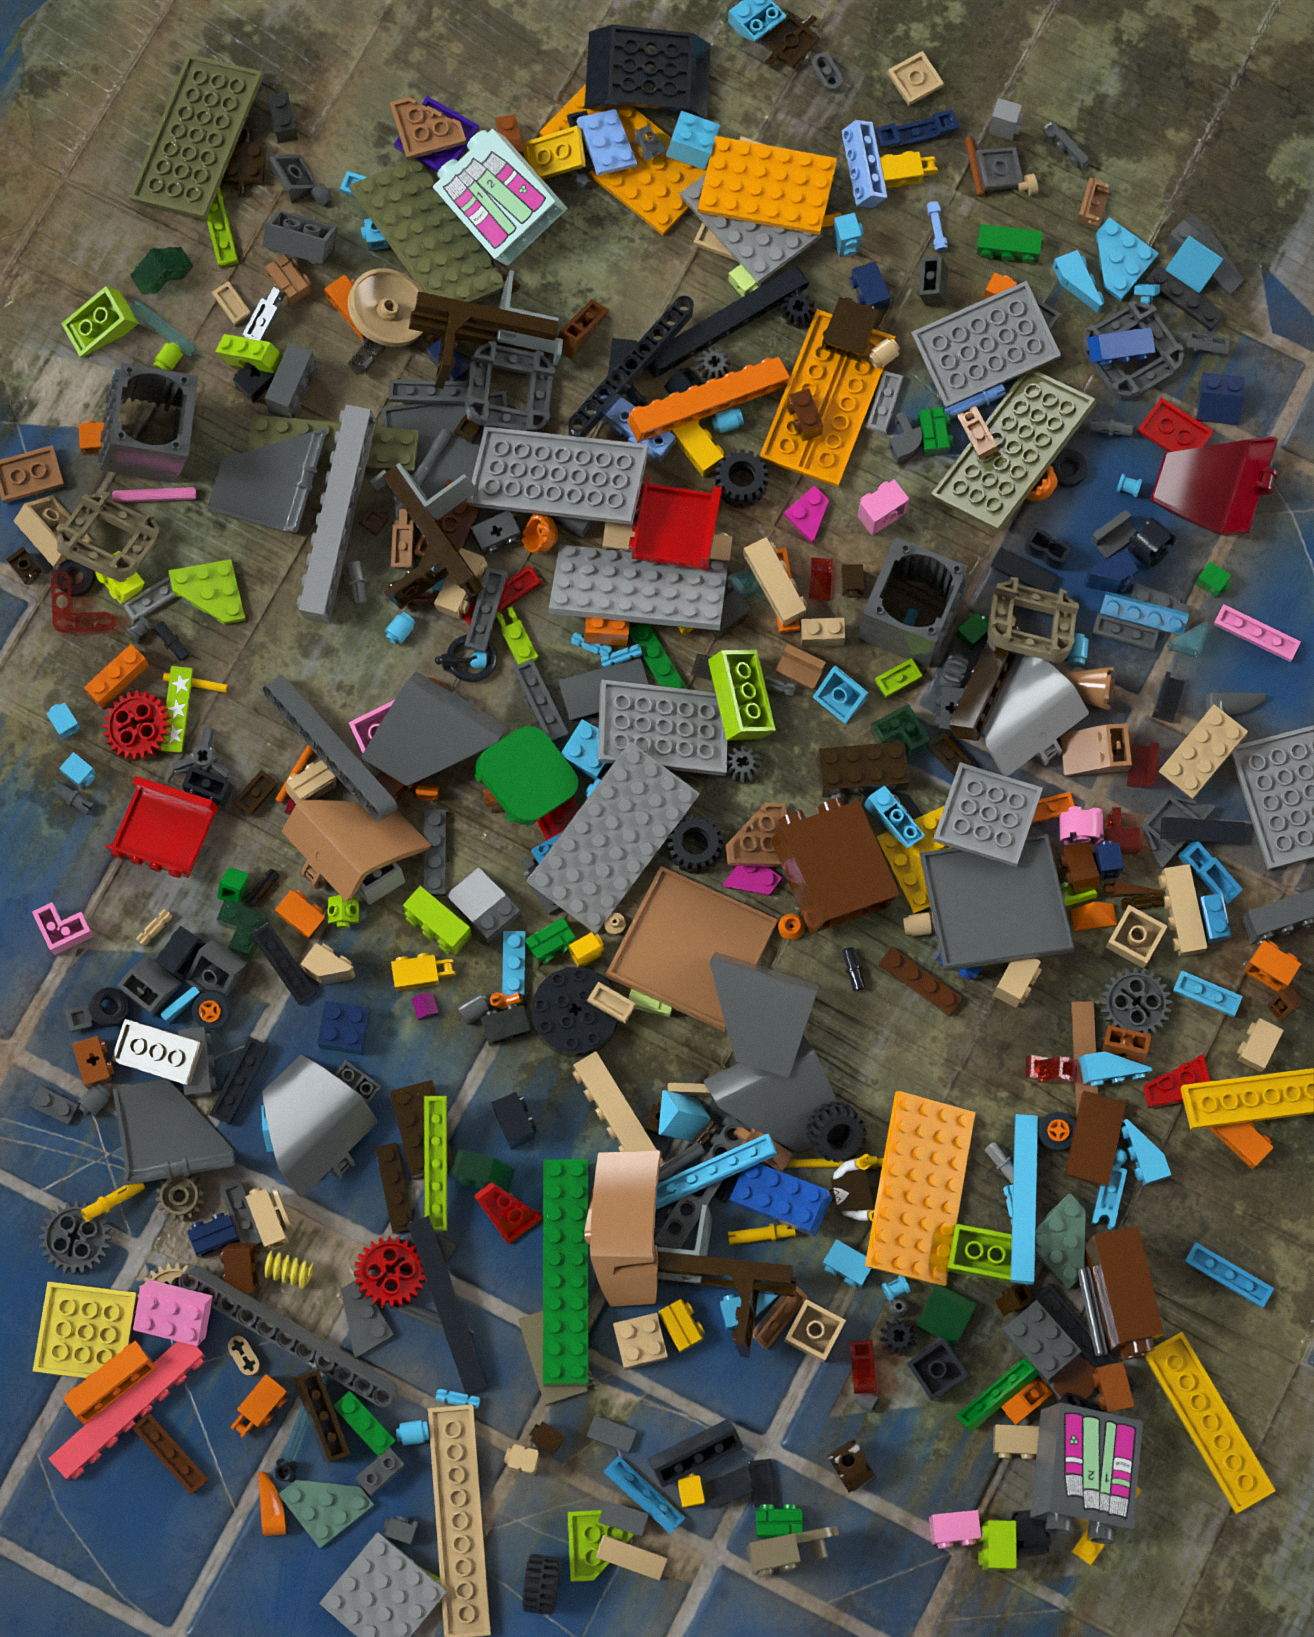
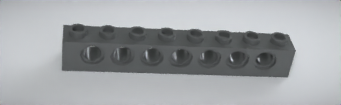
(688, 1223)

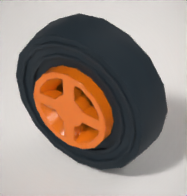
(206, 1016)
(1062, 1126)

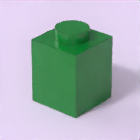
(1214, 580)
(973, 630)
(233, 885)

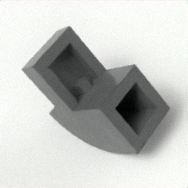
(908, 442)

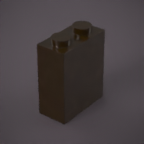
(850, 329)

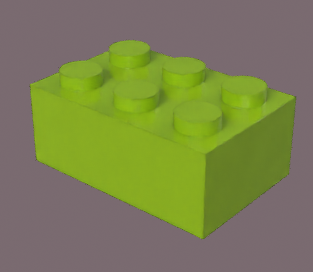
(436, 921)
(980, 1253)
(998, 1546)

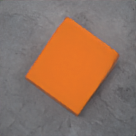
(428, 791)

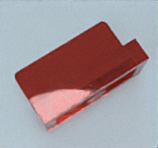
(1144, 766)

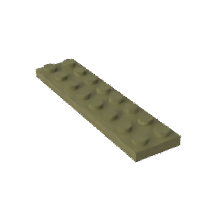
(387, 447)

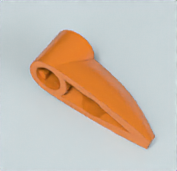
(271, 1507)

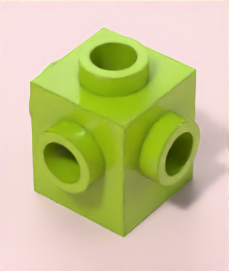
(343, 912)

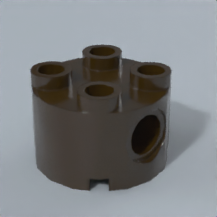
(851, 1466)

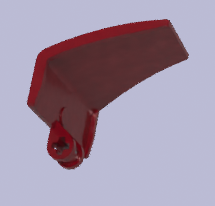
(1217, 484)

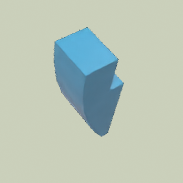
(1210, 871)

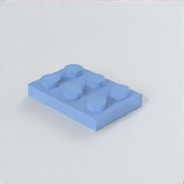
(606, 142)

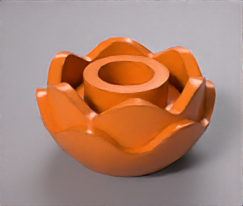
(791, 933)

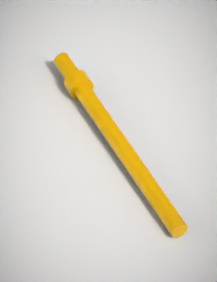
(822, 1163)

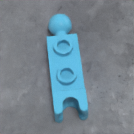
(1109, 1198)

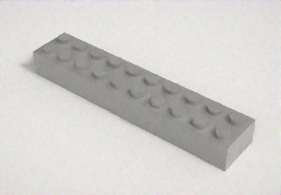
(337, 513)

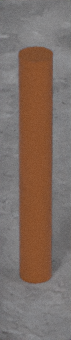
(974, 167)

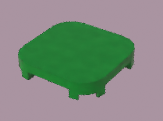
(526, 775)

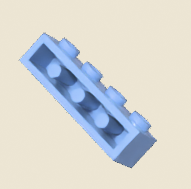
(864, 164)
(617, 418)

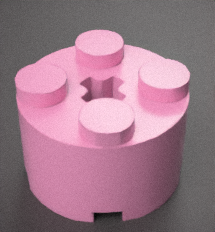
(1081, 826)

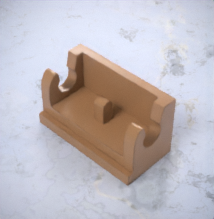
(1093, 203)

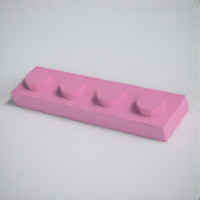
(1257, 633)

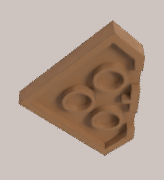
(424, 128)
(753, 841)

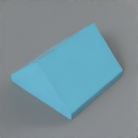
(841, 695)
(681, 1116)

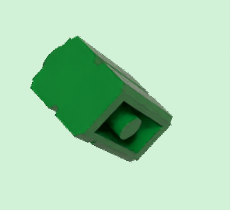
(934, 431)
(550, 941)
(778, 1522)

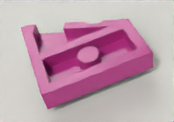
(808, 513)
(753, 879)

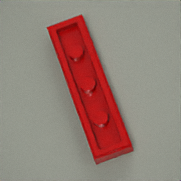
(514, 589)

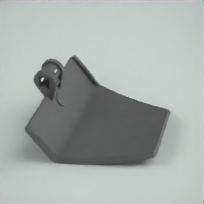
(762, 1012)
(776, 1102)

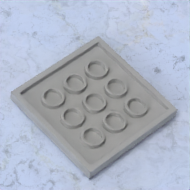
(988, 814)
(383, 1593)

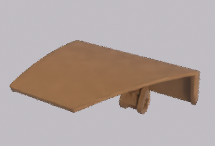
(348, 843)

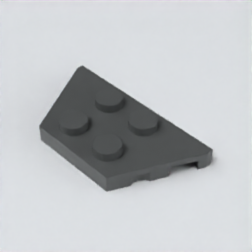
(1174, 807)

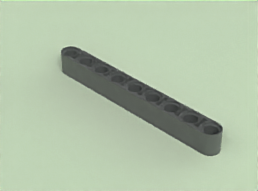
(330, 748)

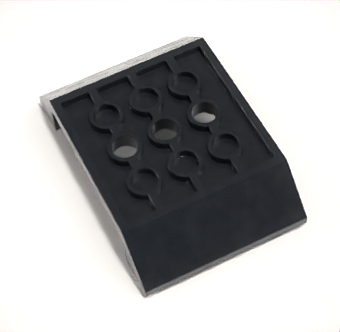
(618, 69)

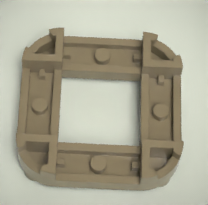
(97, 506)
(1063, 627)

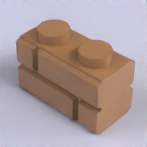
(287, 278)

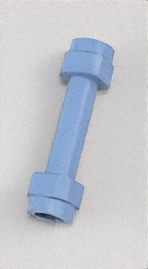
(934, 211)

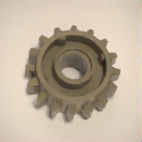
(188, 1205)

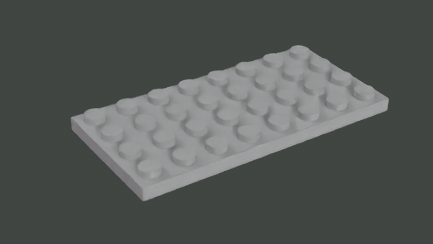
(558, 475)
(634, 590)
(612, 837)

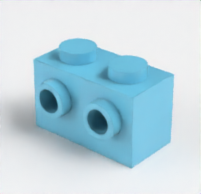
(847, 235)

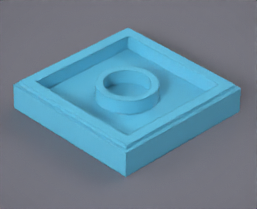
(1194, 264)

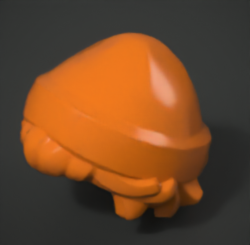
(1044, 486)
(540, 534)

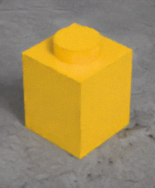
(690, 1491)

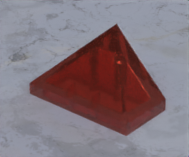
(820, 578)

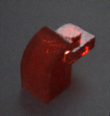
(1127, 837)
(1051, 1070)
(862, 1366)

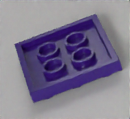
(438, 159)

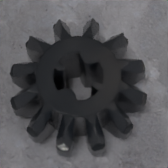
(798, 302)
(890, 1335)

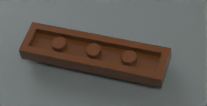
(920, 981)
(170, 1453)

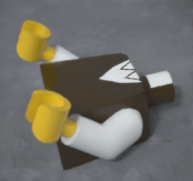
(852, 1190)

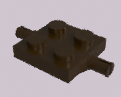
(790, 40)
(246, 164)

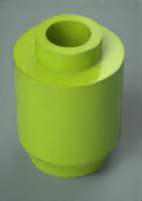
(168, 357)

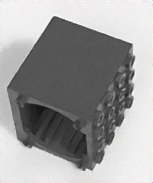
(127, 456)
(935, 570)

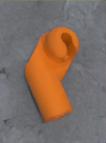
(502, 1000)

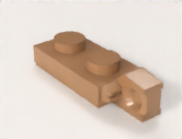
(403, 541)
(777, 1162)

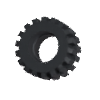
(742, 462)
(691, 861)
(825, 1120)
(541, 1584)

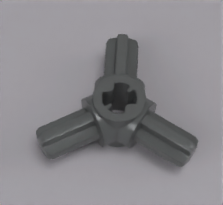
(204, 749)

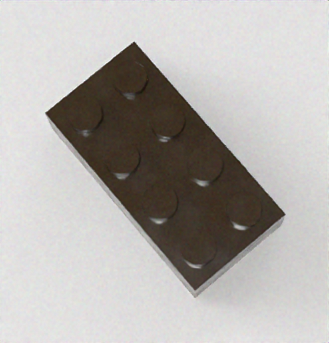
(863, 768)
(409, 1112)

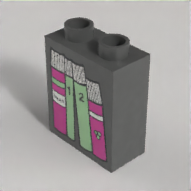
(1086, 1472)

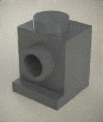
(400, 1529)

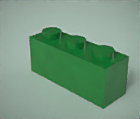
(1009, 243)
(364, 1423)

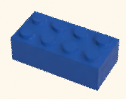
(781, 1198)

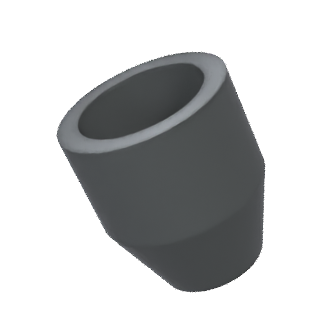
(321, 195)
(894, 1311)
(867, 1401)

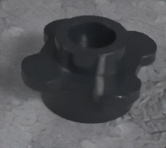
(280, 1472)

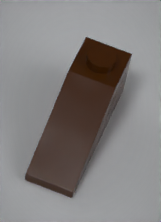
(581, 328)
(1285, 1003)

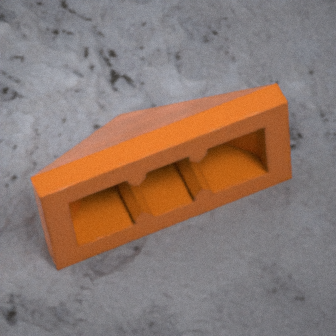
(1093, 916)

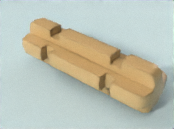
(154, 928)

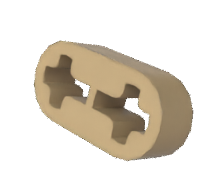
(239, 1359)

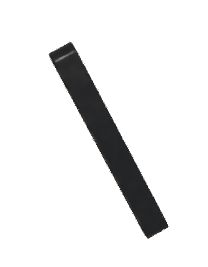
(728, 320)
(633, 358)

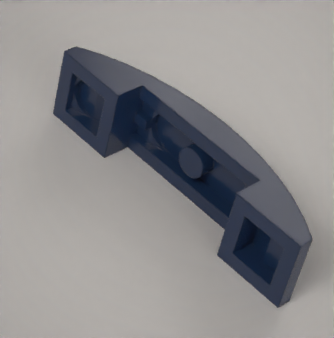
(917, 132)

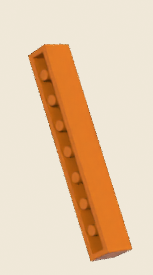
(707, 399)

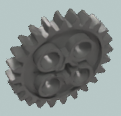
(1149, 989)
(55, 1232)

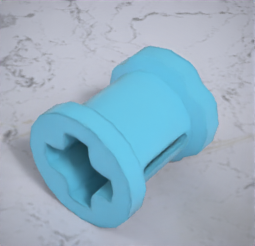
(1129, 485)
(895, 1288)

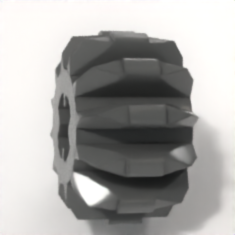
(722, 363)
(953, 670)
(745, 771)

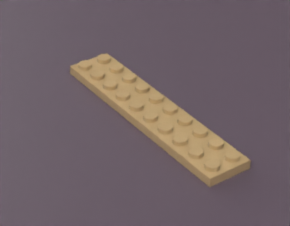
(459, 1521)

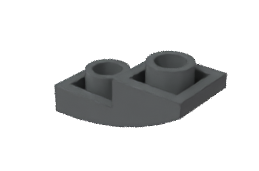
(357, 1081)

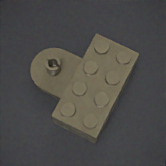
(783, 1550)

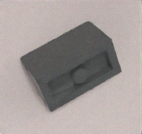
(1113, 535)

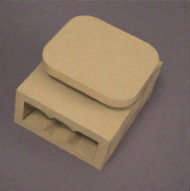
(269, 1217)

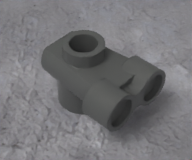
(649, 147)

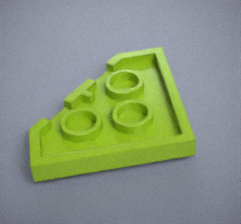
(210, 589)
(584, 1541)

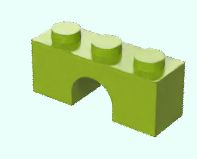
(240, 350)

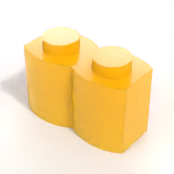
(586, 949)

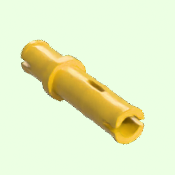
(105, 1203)
(770, 1232)

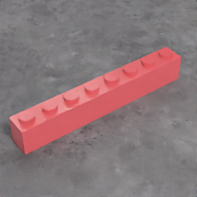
(121, 1414)

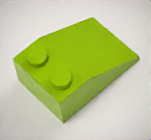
(99, 321)

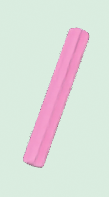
(148, 495)

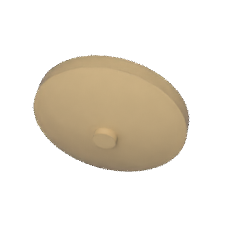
(382, 306)

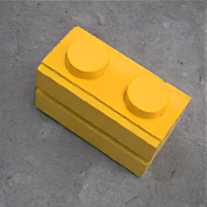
(681, 1326)

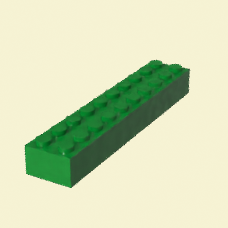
(565, 1273)

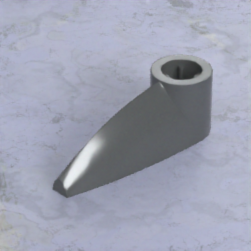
(1233, 702)

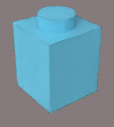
(63, 720)
(78, 771)

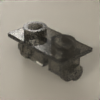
(362, 360)

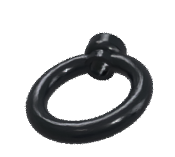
(466, 676)

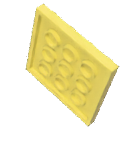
(82, 1328)

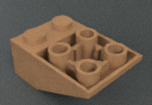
(1096, 750)

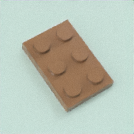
(29, 474)

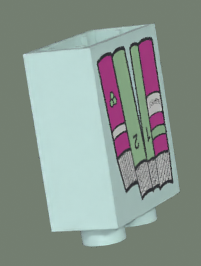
(498, 196)

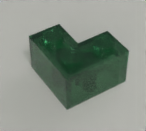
(159, 267)
(903, 726)
(243, 921)
(481, 1170)

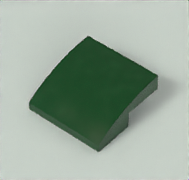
(946, 1314)

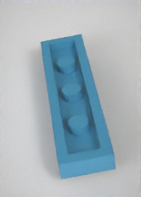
(1144, 613)
(1229, 1275)
(644, 1494)

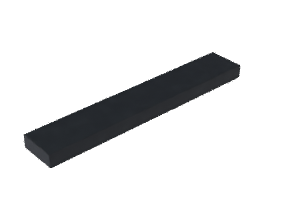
(1075, 1328)

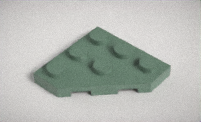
(1062, 1240)
(325, 1507)

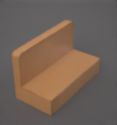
(801, 666)

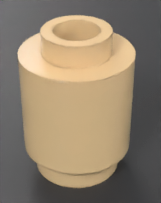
(884, 353)
(918, 924)

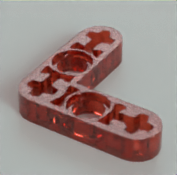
(67, 612)

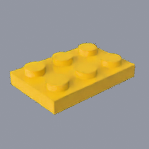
(556, 152)

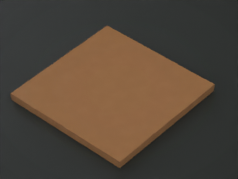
(675, 938)

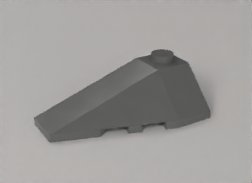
(1226, 274)

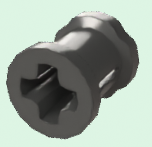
(138, 629)

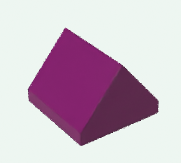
(424, 1005)

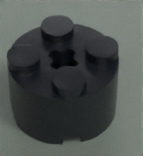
(1151, 543)
(1030, 1535)

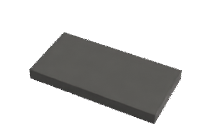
(582, 691)

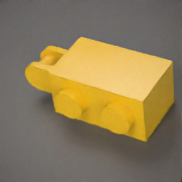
(906, 168)
(419, 971)

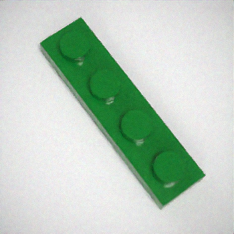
(655, 657)
(997, 1395)

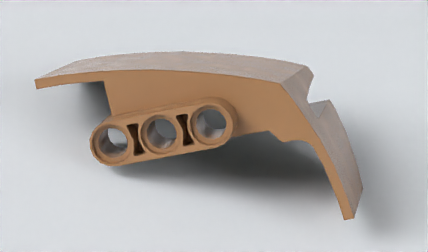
(623, 1225)

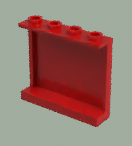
(675, 525)
(163, 828)

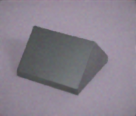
(292, 175)

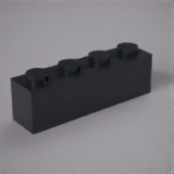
(695, 1453)

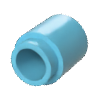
(727, 420)
(400, 628)
(1079, 650)
(412, 1432)

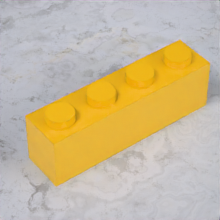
(698, 447)

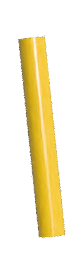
(203, 684)

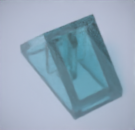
(743, 582)
(1190, 642)

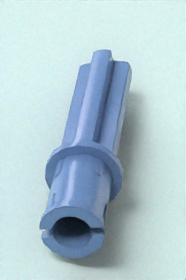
(980, 399)

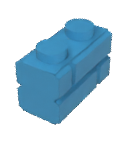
(1214, 918)

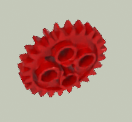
(140, 743)
(375, 1259)

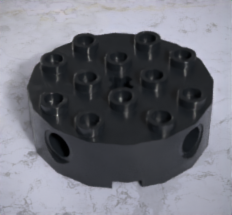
(558, 1026)

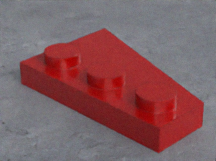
(1166, 1088)
(506, 1212)

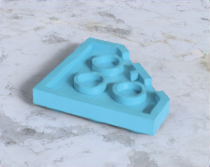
(1122, 258)

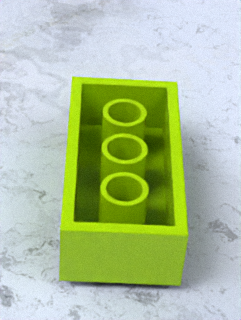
(741, 694)

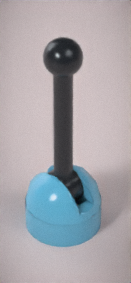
(476, 660)

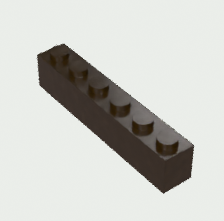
(982, 692)

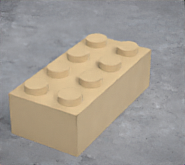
(1203, 752)

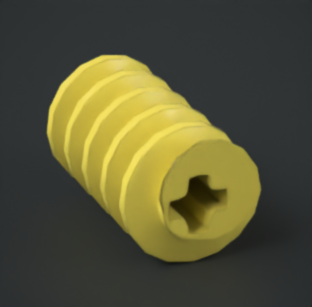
(288, 1270)

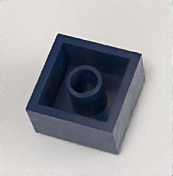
(343, 1027)

